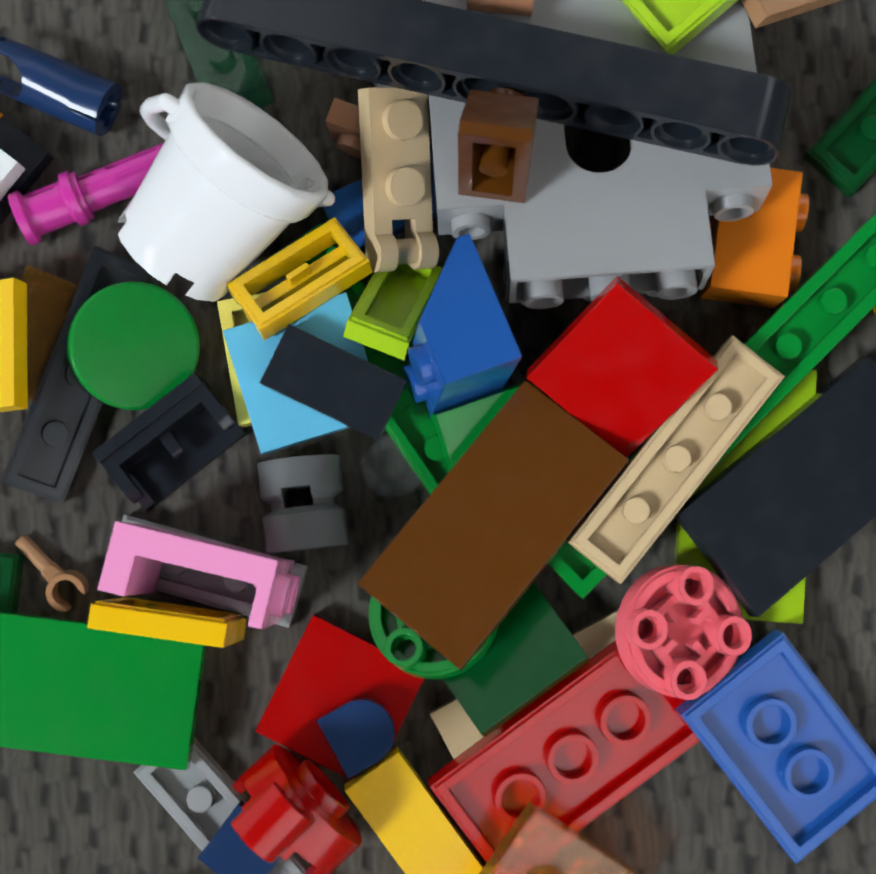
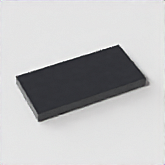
(792, 493)

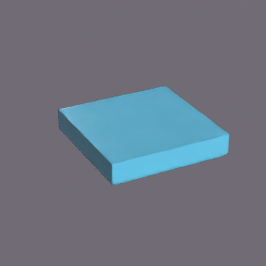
(275, 418)

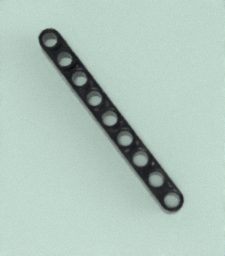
(575, 76)

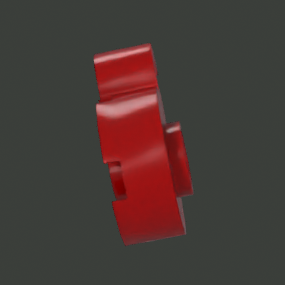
(294, 811)

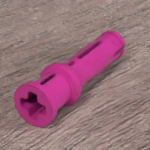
(78, 197)

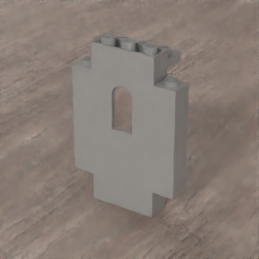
(589, 226)

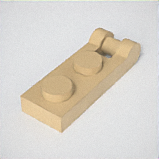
(396, 178)

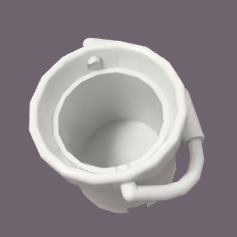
(217, 188)

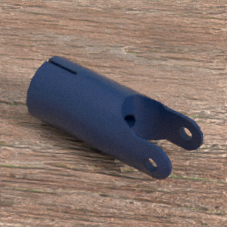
(61, 88)

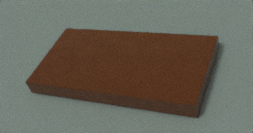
(493, 524)

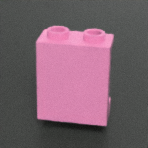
(140, 549)

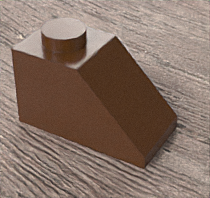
(496, 144)

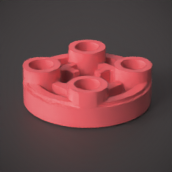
(680, 630)

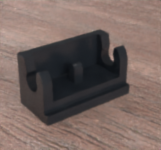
(169, 442)

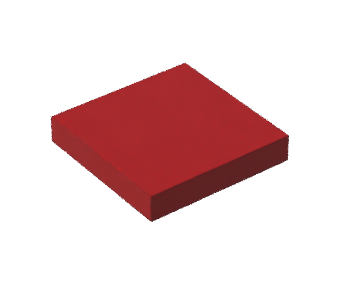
(622, 367)
(323, 674)

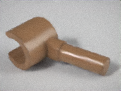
(51, 573)

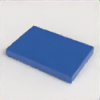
(785, 745)

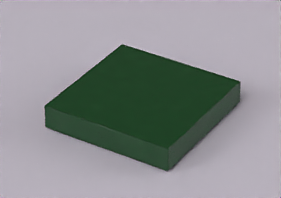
(523, 663)

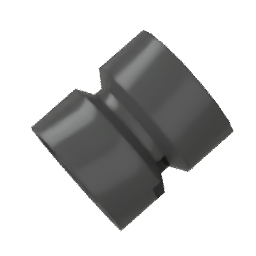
(303, 526)

